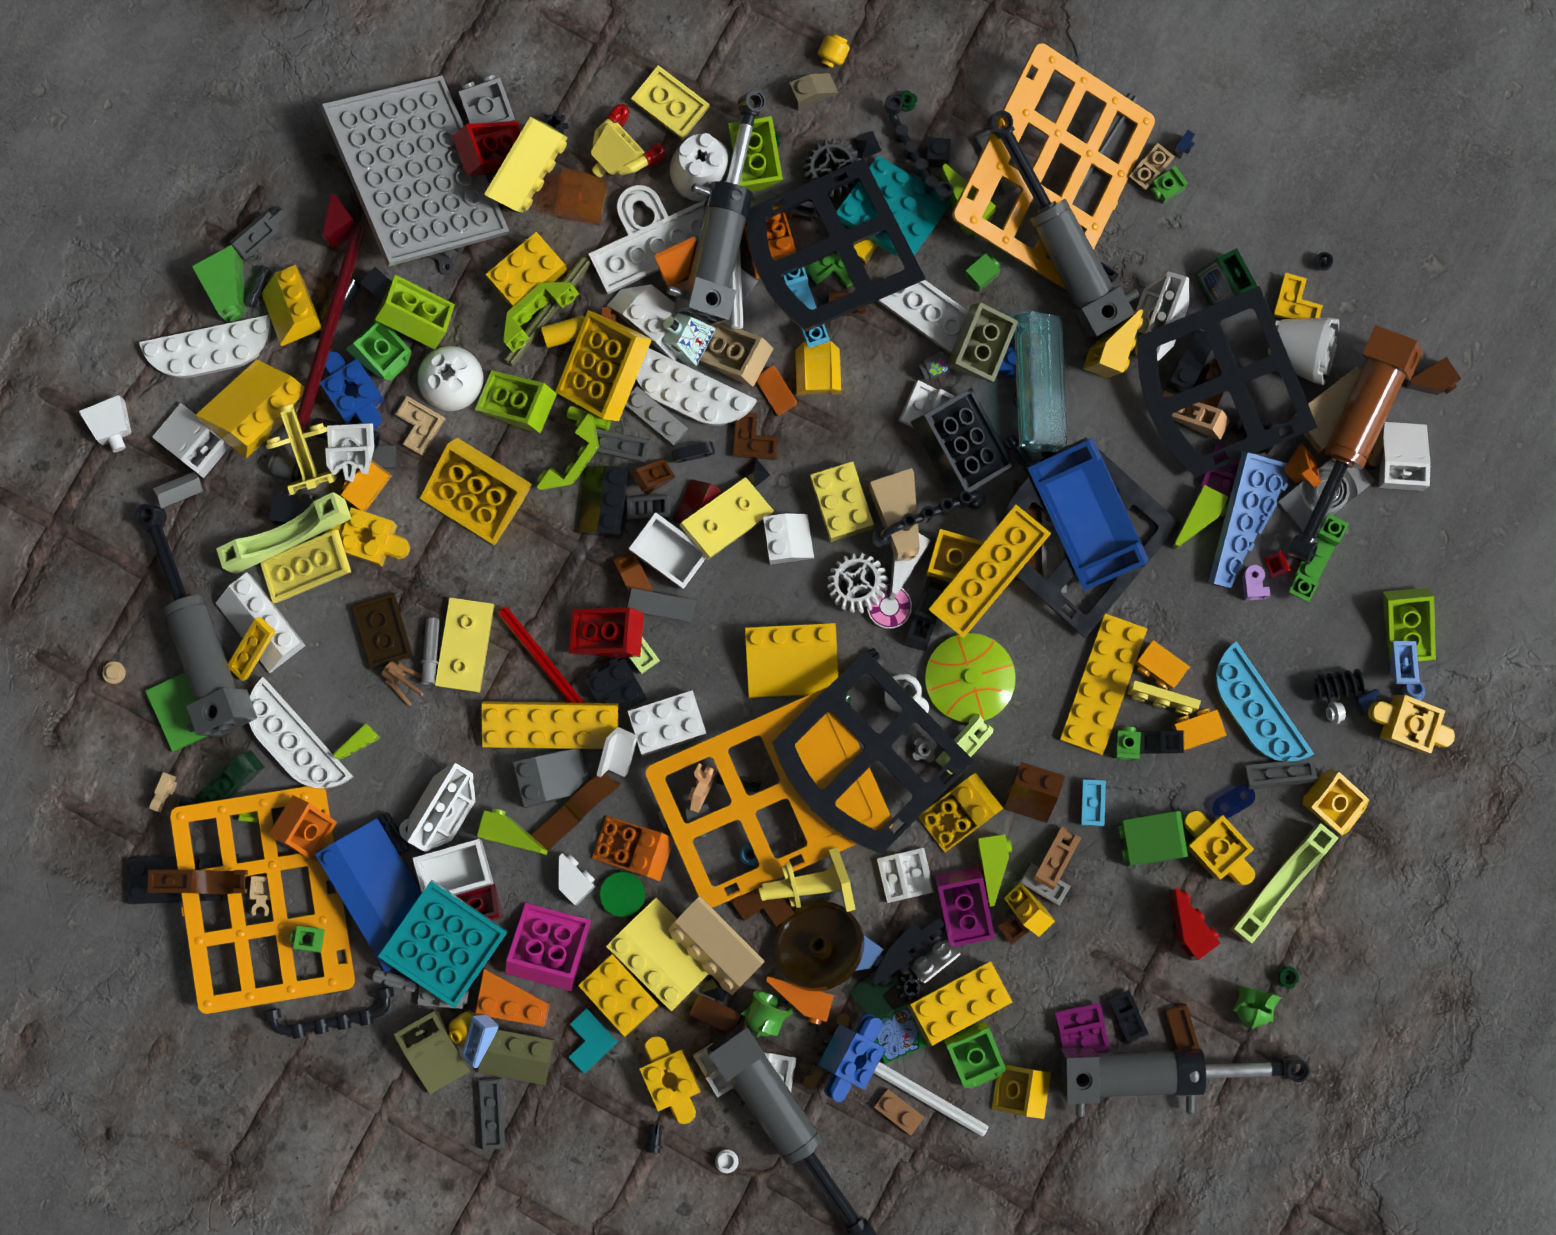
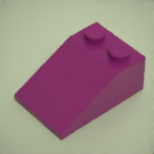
(965, 906)

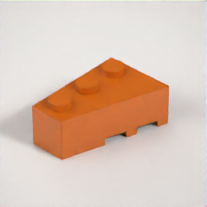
(510, 1002)

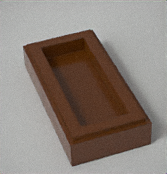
(1181, 1027)

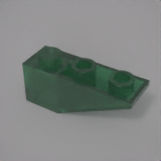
(231, 778)

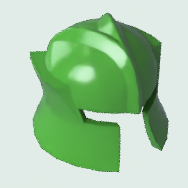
(1255, 1006)
(763, 1017)

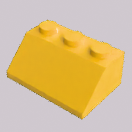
(290, 306)

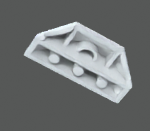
(1161, 304)
(645, 311)
(441, 808)

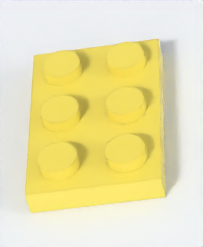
(670, 102)
(1163, 698)

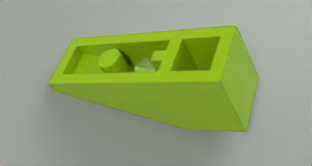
(1205, 510)
(505, 830)
(993, 857)

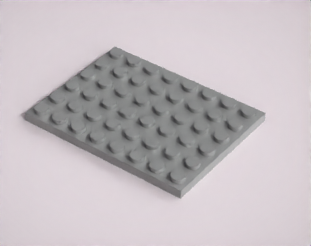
(410, 171)

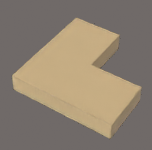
(424, 422)

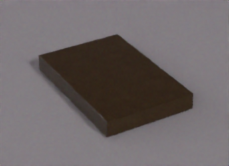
(382, 631)

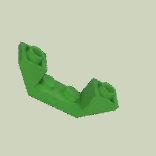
(1307, 575)

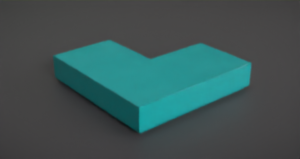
(597, 1041)

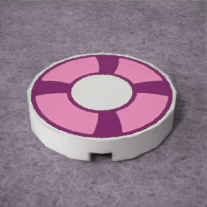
(891, 613)

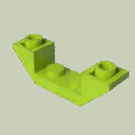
(562, 292)
(587, 430)

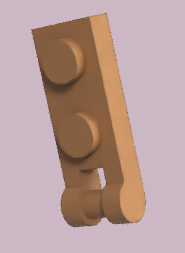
(1057, 858)

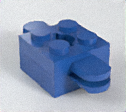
(352, 391)
(852, 1057)

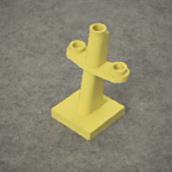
(297, 438)
(830, 880)

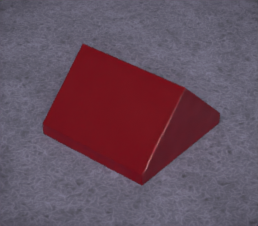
(337, 223)
(696, 496)
(484, 900)

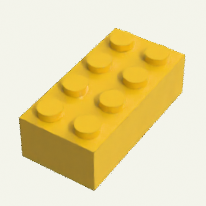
(959, 1004)

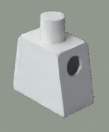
(108, 422)

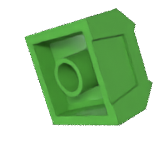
(380, 351)
(975, 1055)

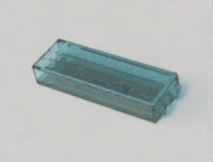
(1040, 382)

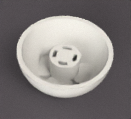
(450, 389)

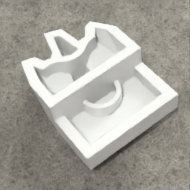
(350, 449)

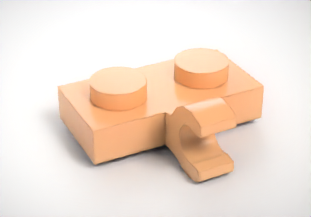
(704, 783)

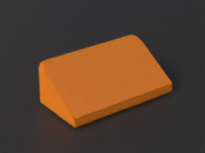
(776, 390)

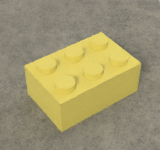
(841, 501)

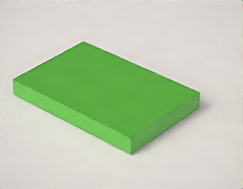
(170, 704)

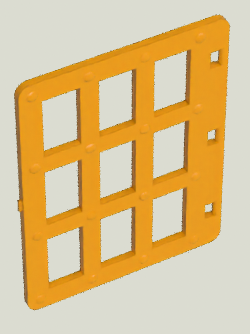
(995, 157)
(327, 907)

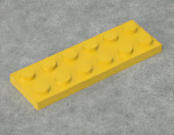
(989, 571)
(1103, 684)
(547, 724)

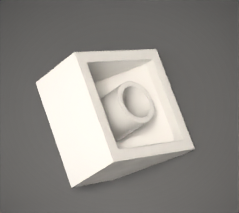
(788, 538)

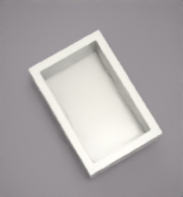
(668, 551)
(667, 723)
(455, 868)

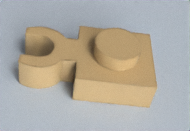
(164, 788)
(260, 892)

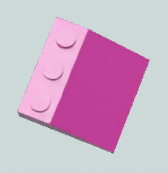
(547, 947)

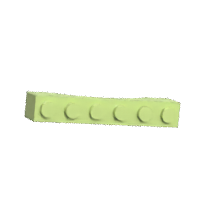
(316, 519)
(1285, 880)

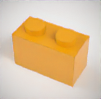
(366, 486)
(1161, 666)
(1200, 729)

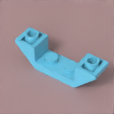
(798, 284)

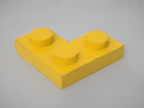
(1290, 301)

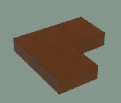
(748, 444)
(751, 903)

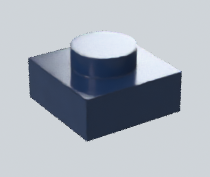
(1185, 144)

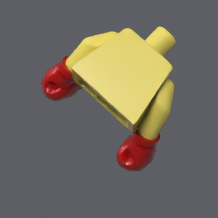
(617, 150)

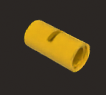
(562, 331)

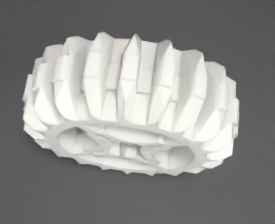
(864, 566)

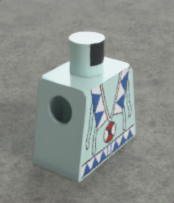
(687, 337)

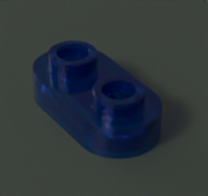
(1233, 801)

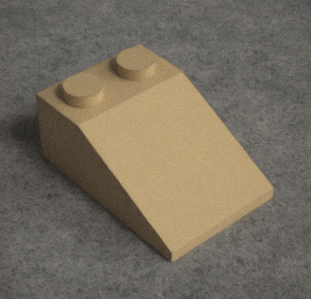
(736, 353)

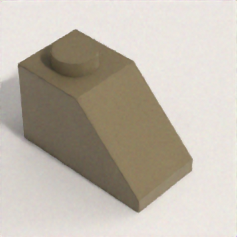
(812, 89)

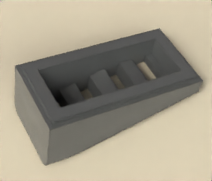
(669, 507)

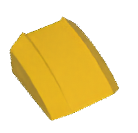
(818, 369)
(1335, 801)

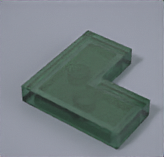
(871, 998)

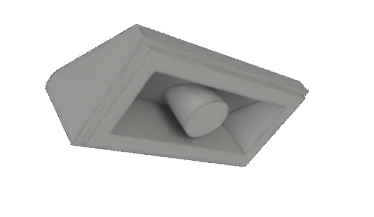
(178, 489)

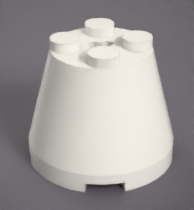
(710, 167)
(1310, 345)

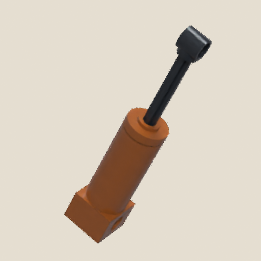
(1388, 362)

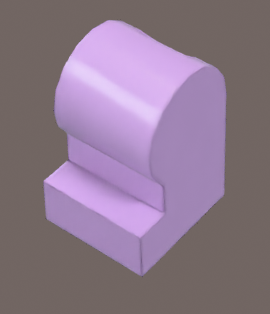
(1253, 584)

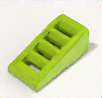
(359, 740)

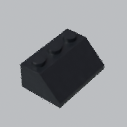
(603, 501)

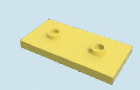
(726, 518)
(305, 566)
(464, 645)

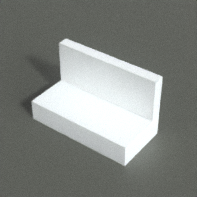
(617, 752)

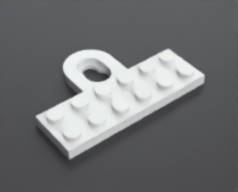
(633, 255)

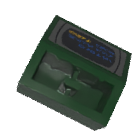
(1225, 277)

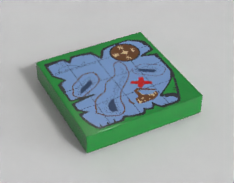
(900, 1035)

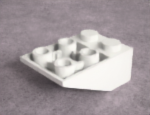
(191, 440)
(1405, 457)

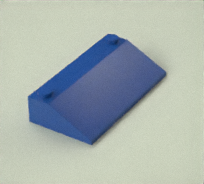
(1088, 514)
(371, 883)

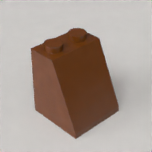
(1033, 792)

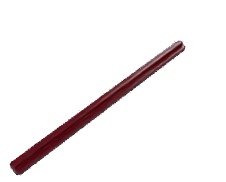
(330, 325)

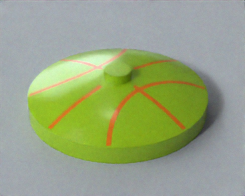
(970, 677)

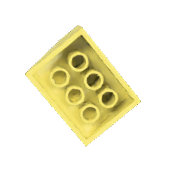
(527, 165)
(656, 957)

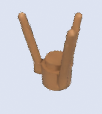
(395, 674)

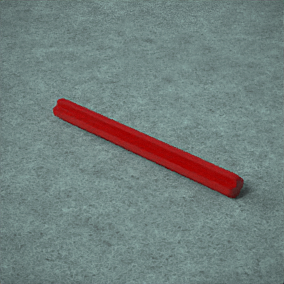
(539, 656)

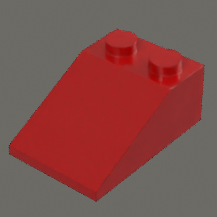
(485, 145)
(606, 632)

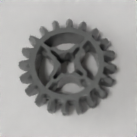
(828, 150)

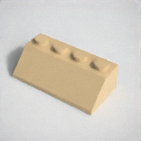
(715, 946)

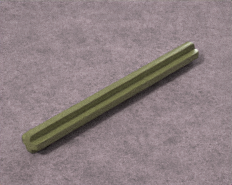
(547, 311)

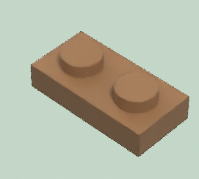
(899, 1112)

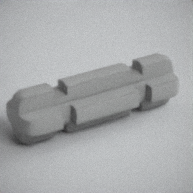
(394, 980)

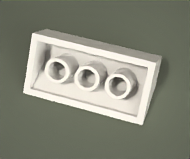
(246, 601)

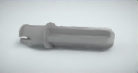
(430, 651)

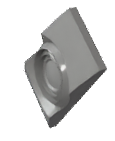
(1303, 498)

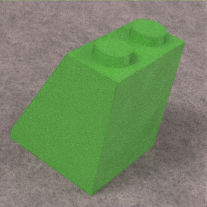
(224, 282)
(1153, 839)

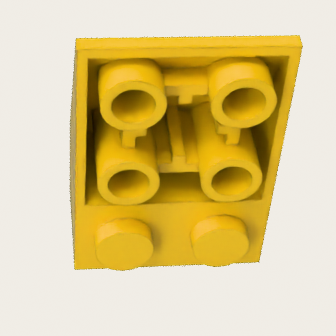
(1111, 351)
(960, 812)

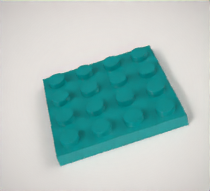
(910, 204)
(442, 944)

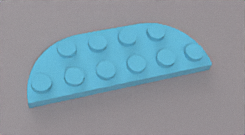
(1257, 709)

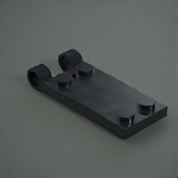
(138, 878)

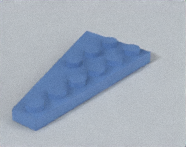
(1248, 511)

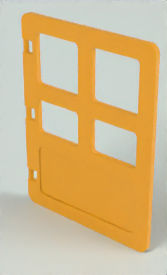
(825, 754)

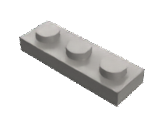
(655, 416)

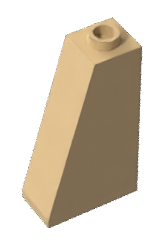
(1328, 409)
(893, 499)

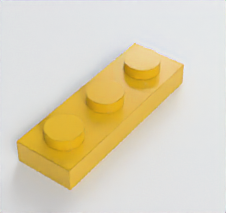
(251, 648)

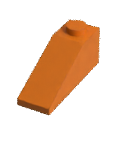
(810, 1003)

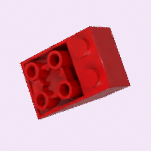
(1191, 930)

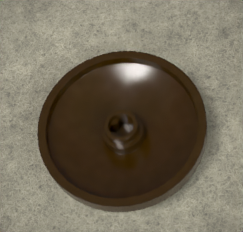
(819, 946)

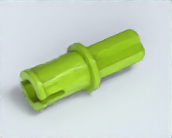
(575, 413)

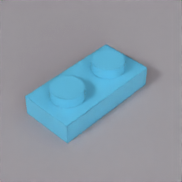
(1093, 802)

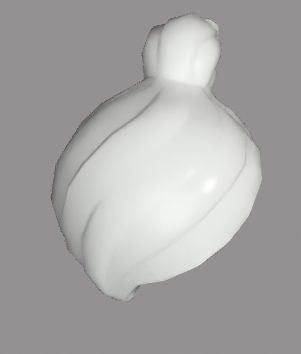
(912, 687)

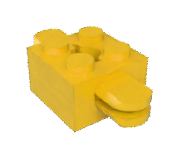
(371, 538)
(1411, 724)
(1219, 848)
(670, 1080)

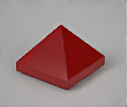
(1277, 564)

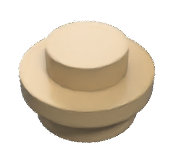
(114, 672)

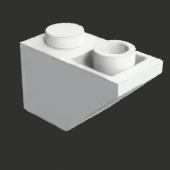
(572, 881)

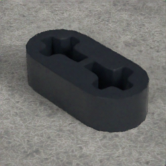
(693, 452)

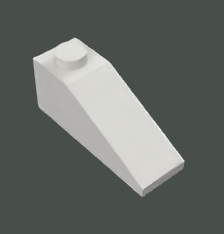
(902, 569)

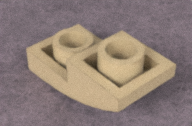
(1152, 166)

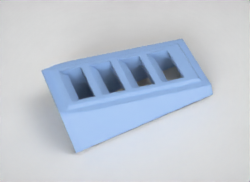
(481, 1032)

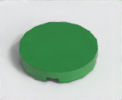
(622, 894)

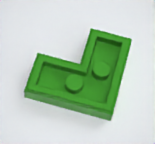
(823, 268)

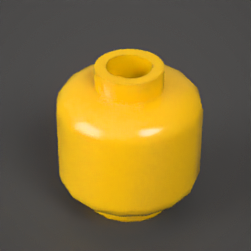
(833, 50)
(459, 1027)

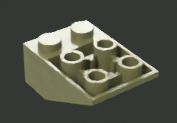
(432, 1052)

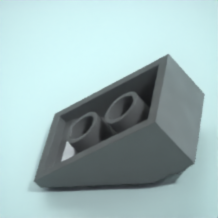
(551, 776)

